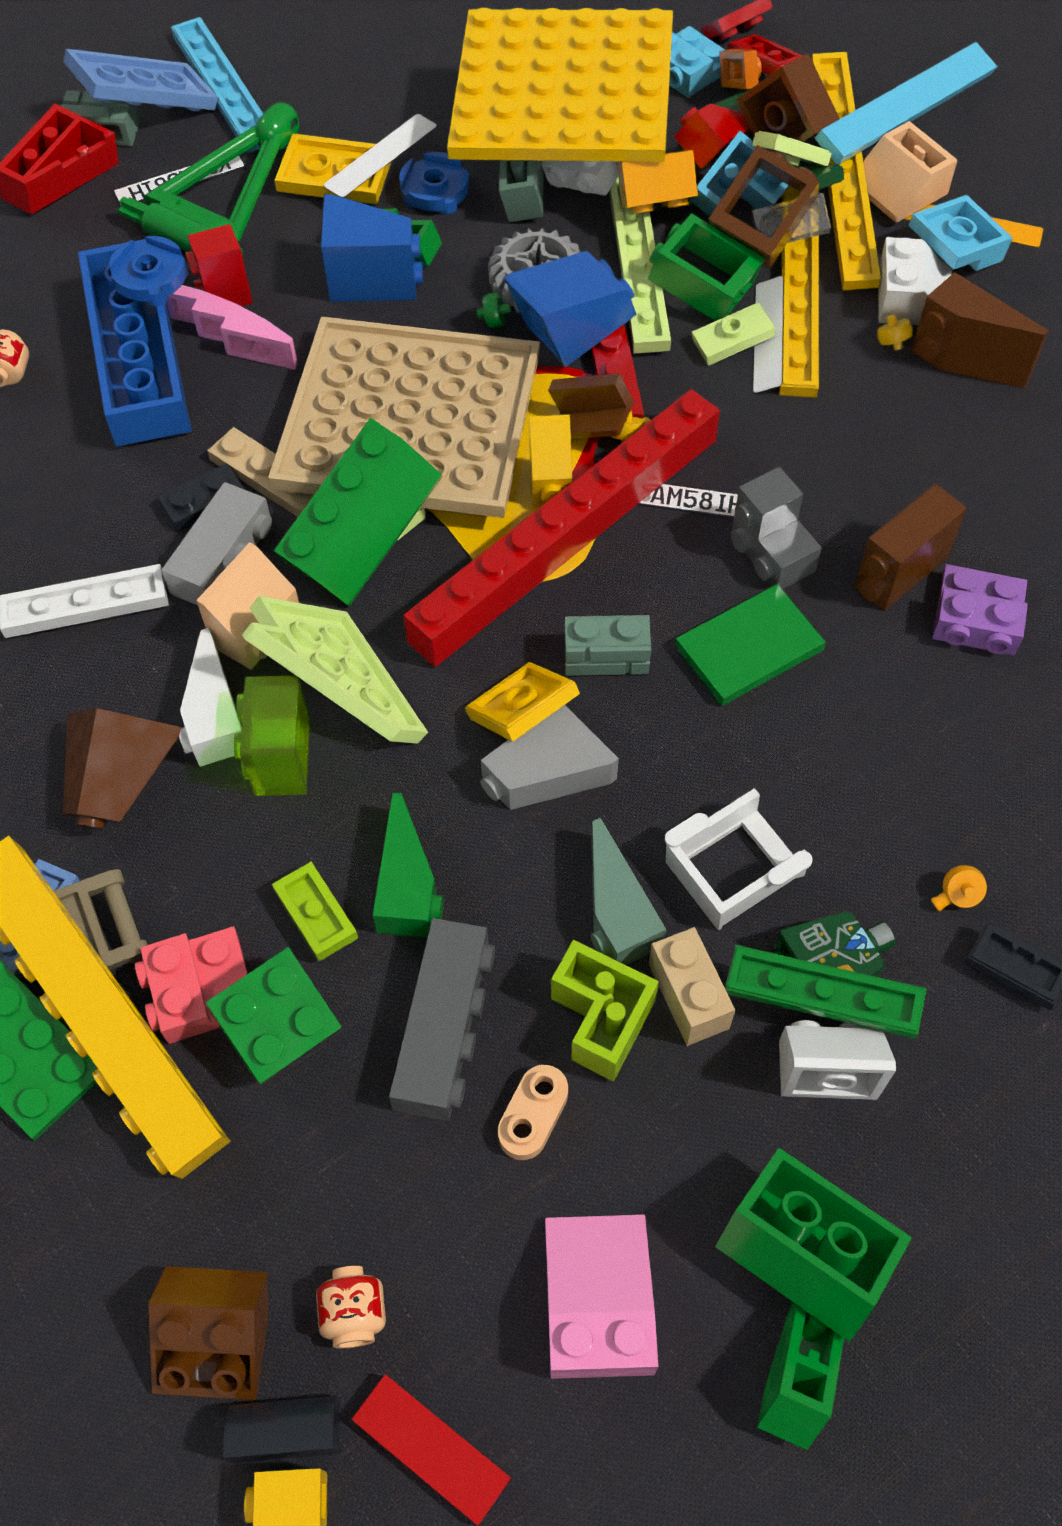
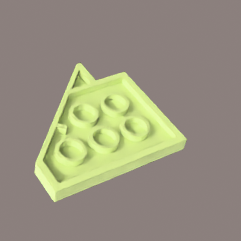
(336, 660)

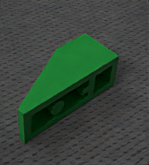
(406, 885)
(801, 1379)

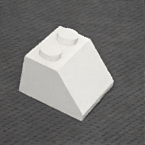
(908, 276)
(834, 1061)

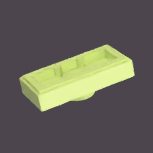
(792, 149)
(733, 333)

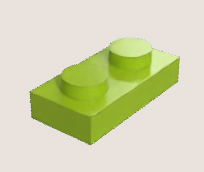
(315, 911)

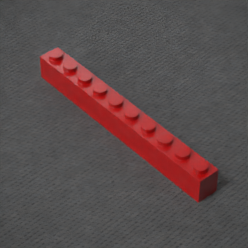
(560, 528)

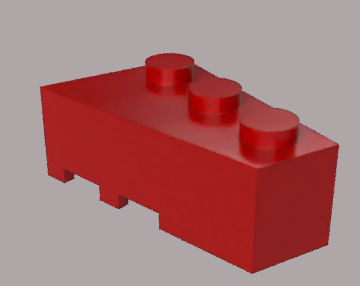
(55, 159)

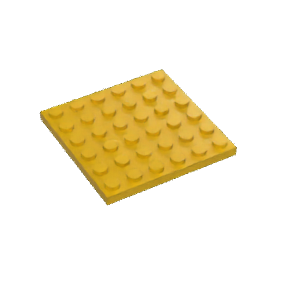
(563, 85)

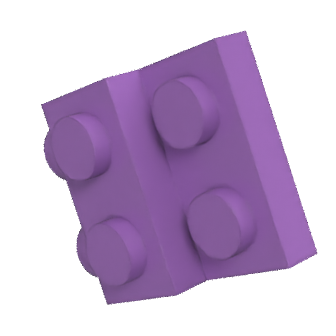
(981, 610)

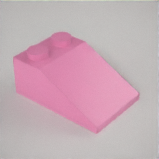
(600, 1297)

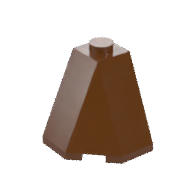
(110, 763)

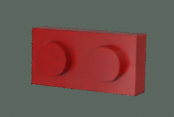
(748, 15)

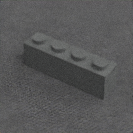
(441, 1019)

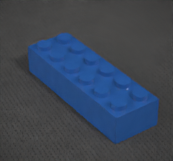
(133, 357)

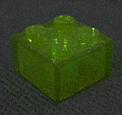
(273, 735)

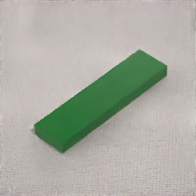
(826, 991)

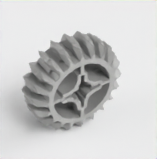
(525, 252)

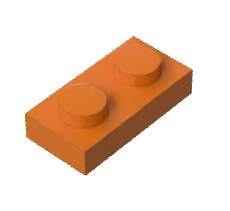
(739, 68)

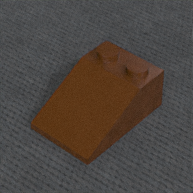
(977, 334)

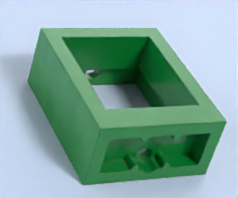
(694, 285)

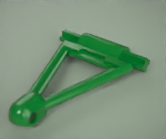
(176, 217)

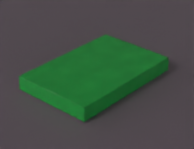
(749, 644)

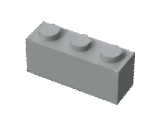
(215, 540)

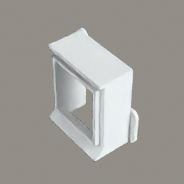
(701, 832)

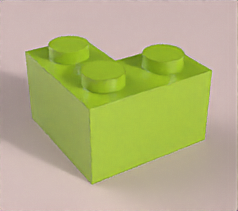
(611, 999)

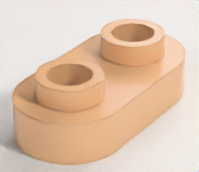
(533, 1109)

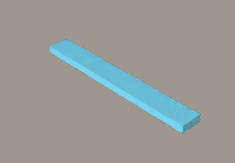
(905, 103)

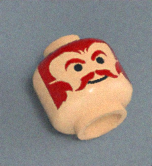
(13, 358)
(350, 1307)

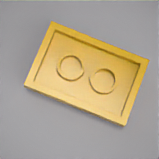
(315, 160)

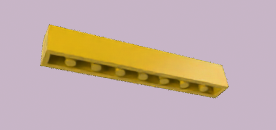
(103, 1020)

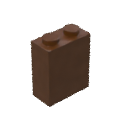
(909, 547)

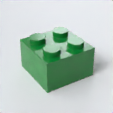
(273, 1015)

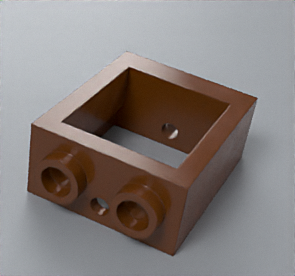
(775, 165)

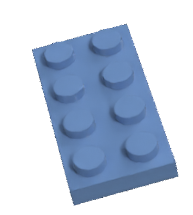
(140, 80)

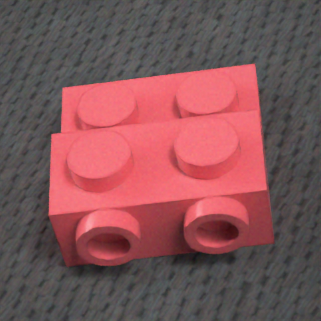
(186, 976)

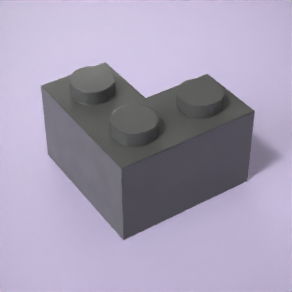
(770, 531)

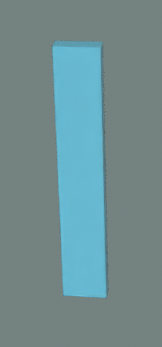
(219, 75)

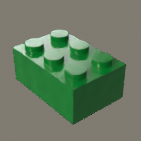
(814, 1244)

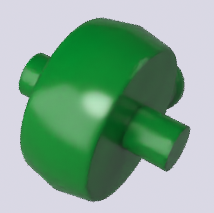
(493, 310)

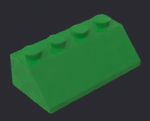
(358, 512)

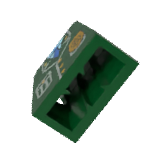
(838, 943)

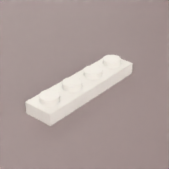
(82, 601)

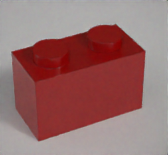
(219, 264)

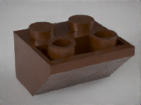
(208, 1332)

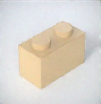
(691, 986)

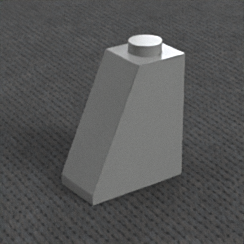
(548, 762)

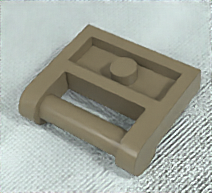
(78, 903)

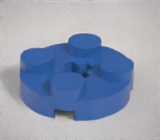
(422, 193)
(151, 285)

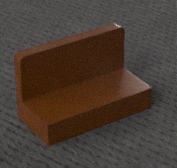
(595, 404)

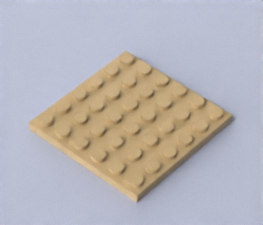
(440, 391)

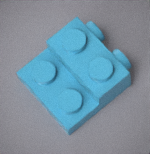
(693, 61)
(962, 233)

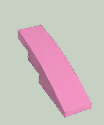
(240, 329)

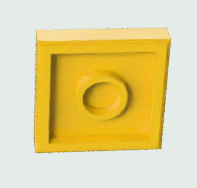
(522, 701)

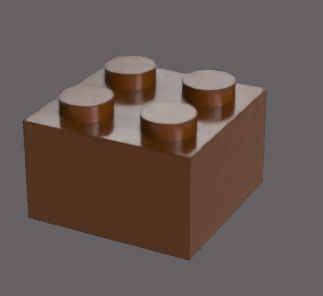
(789, 102)

